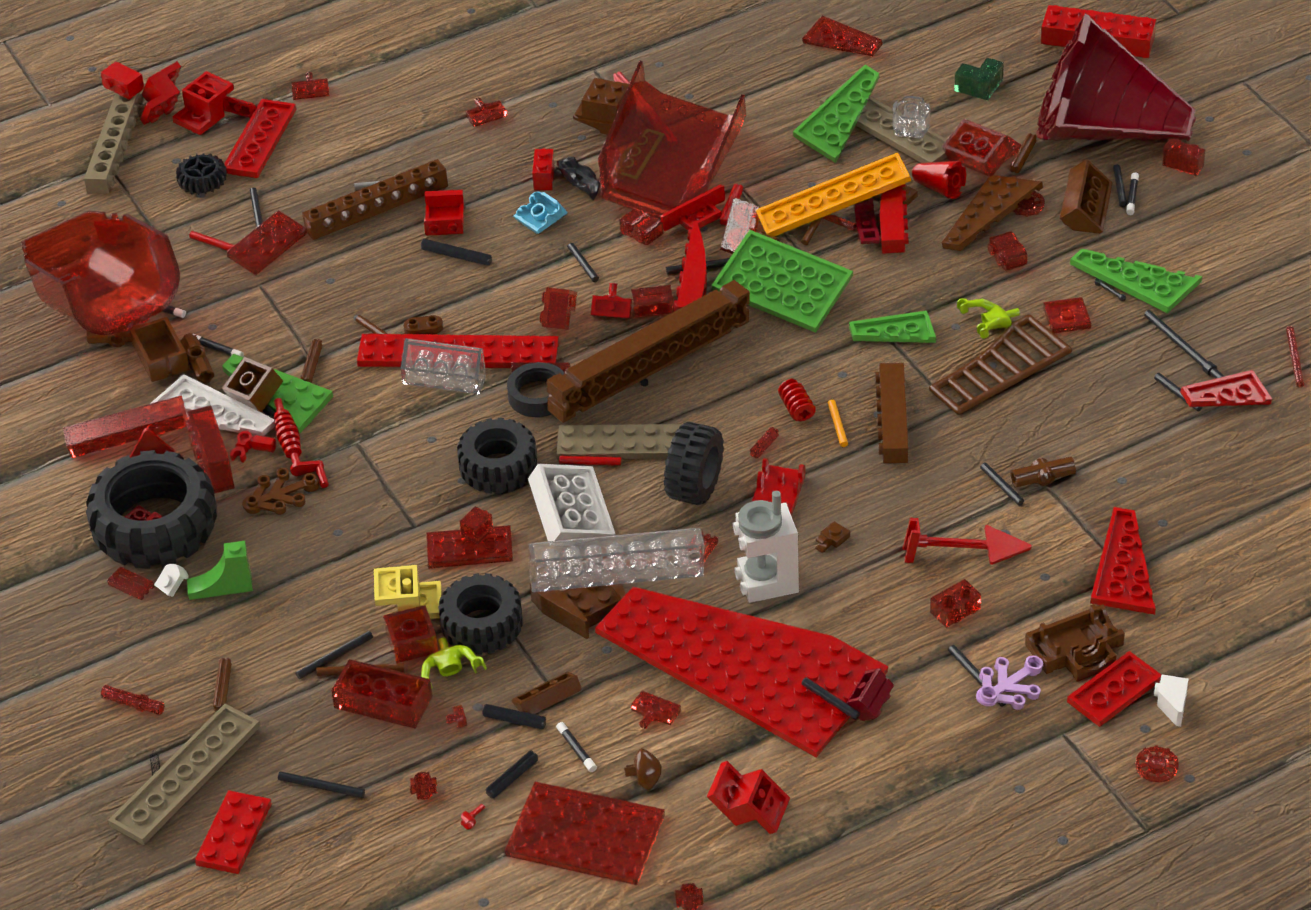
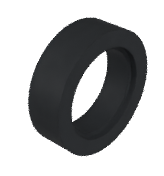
(523, 375)

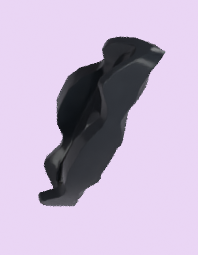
(572, 170)

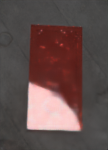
(267, 242)
(452, 549)

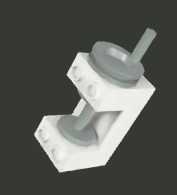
(770, 549)

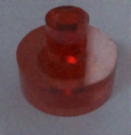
(458, 717)

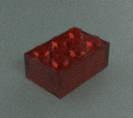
(977, 147)

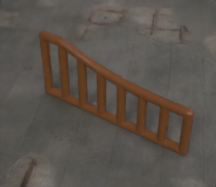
(992, 351)

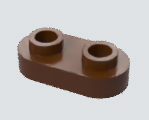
(423, 325)

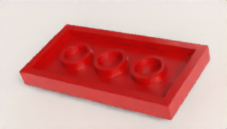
(1114, 688)
(233, 832)

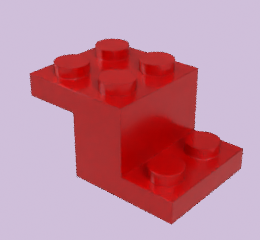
(160, 93)
(203, 103)
(748, 797)

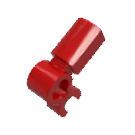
(246, 441)

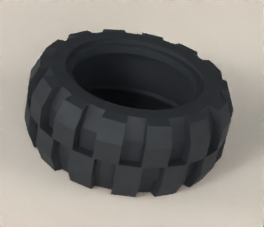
(158, 539)

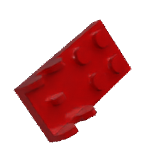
(780, 479)

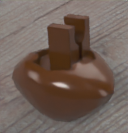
(646, 768)

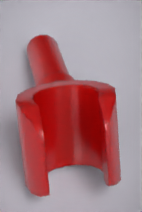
(468, 818)

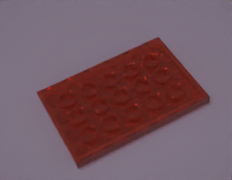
(585, 833)

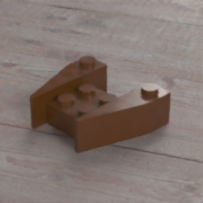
(578, 606)

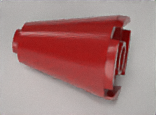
(941, 177)

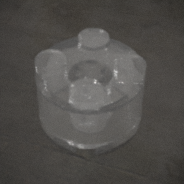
(911, 117)

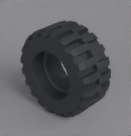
(492, 438)
(693, 463)
(475, 594)

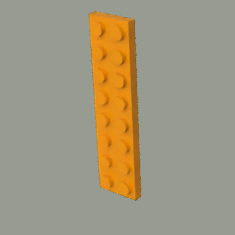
(833, 195)

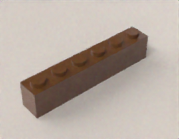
(893, 413)

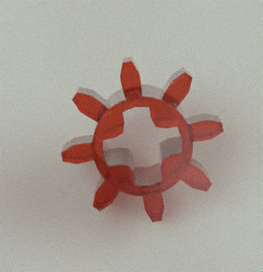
(423, 785)
(689, 897)

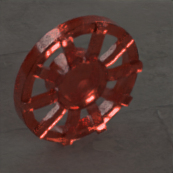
(1030, 204)
(1157, 764)

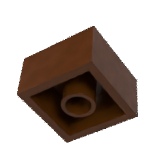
(253, 384)

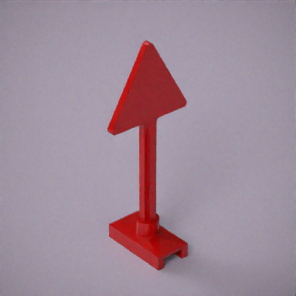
(999, 544)

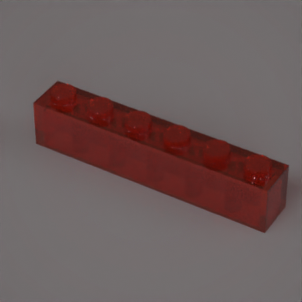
(125, 426)

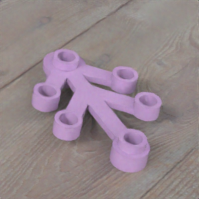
(990, 695)

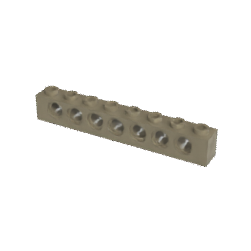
(112, 143)

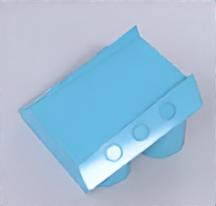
(540, 212)

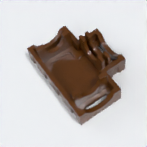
(1077, 643)

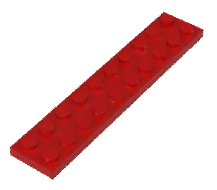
(498, 350)

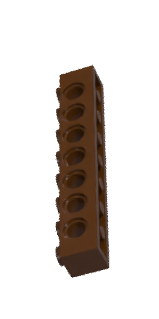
(375, 199)

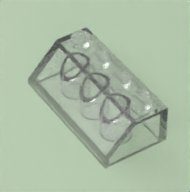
(443, 366)

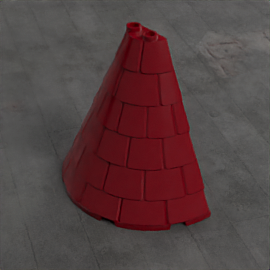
(1109, 94)

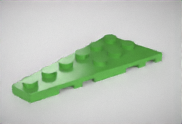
(835, 119)
(1138, 279)
(298, 396)

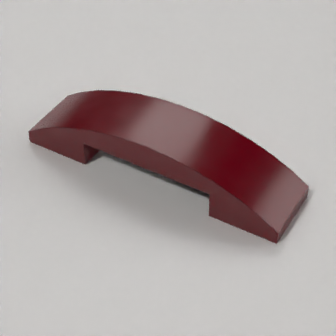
(865, 222)

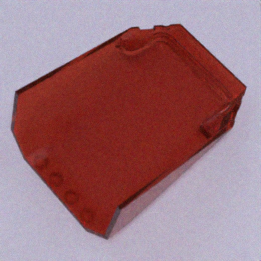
(663, 148)

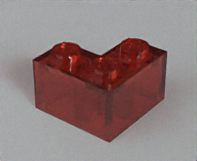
(557, 308)

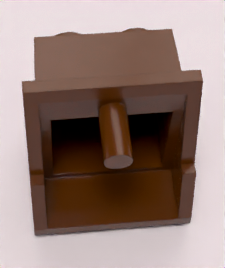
(601, 104)

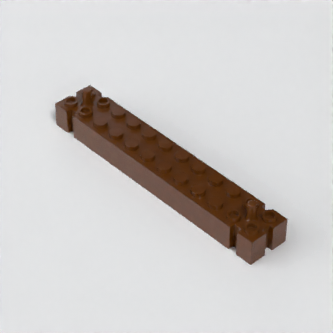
(647, 351)

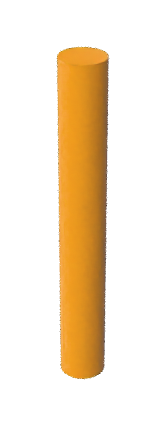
(837, 423)

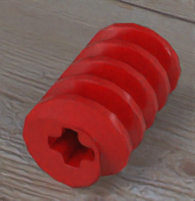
(796, 400)

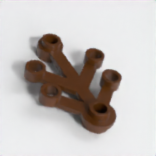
(257, 502)

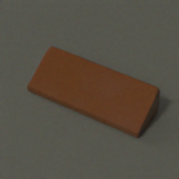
(548, 693)

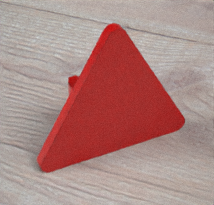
(150, 441)

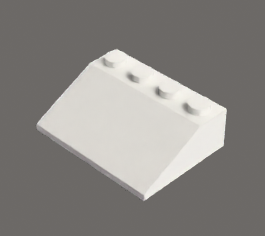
(570, 502)

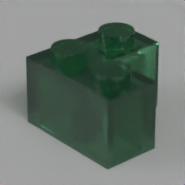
(979, 81)

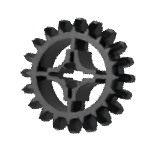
(201, 174)

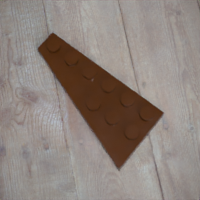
(991, 203)

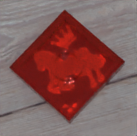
(1067, 315)

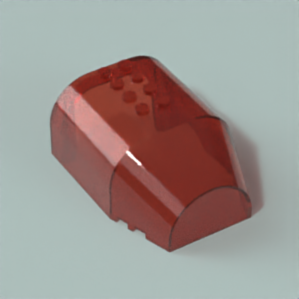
(103, 270)

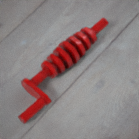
(289, 439)

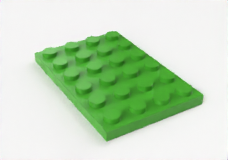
(785, 280)

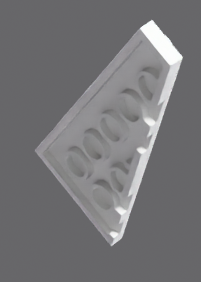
(229, 413)

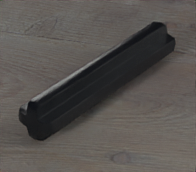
(514, 716)
(511, 774)

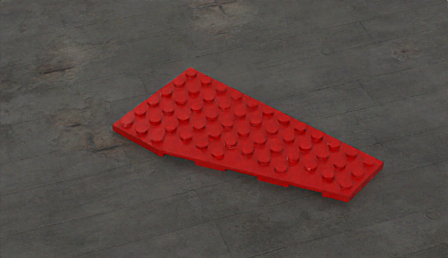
(743, 662)

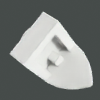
(171, 579)

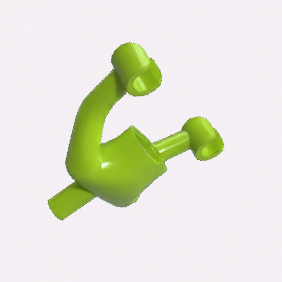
(993, 319)
(449, 660)

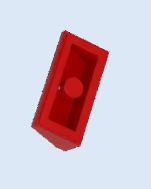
(238, 106)

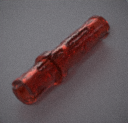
(140, 702)

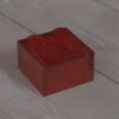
(410, 634)

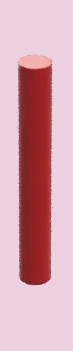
(211, 241)
(584, 460)

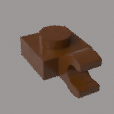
(832, 535)

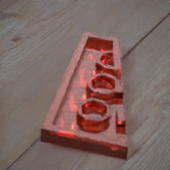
(841, 37)

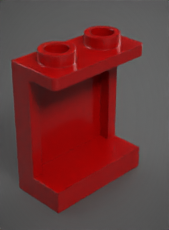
(444, 212)

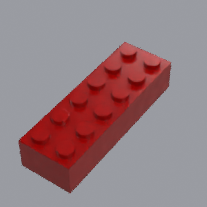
(1131, 31)

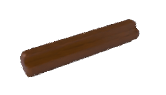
(1023, 153)
(312, 360)
(222, 683)

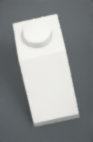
(1172, 697)

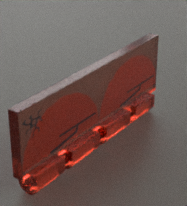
(740, 220)

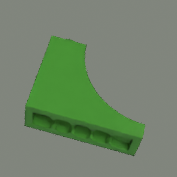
(228, 577)

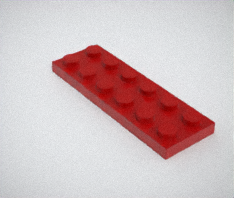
(259, 138)

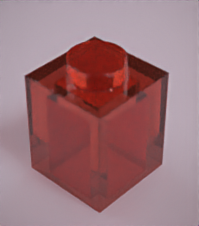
(476, 525)

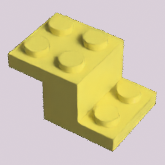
(402, 587)

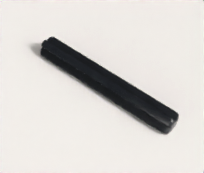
(456, 252)

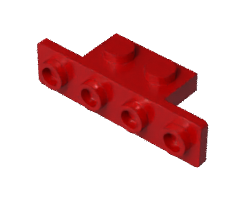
(698, 209)

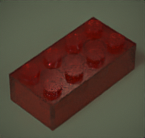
(210, 448)
(382, 693)

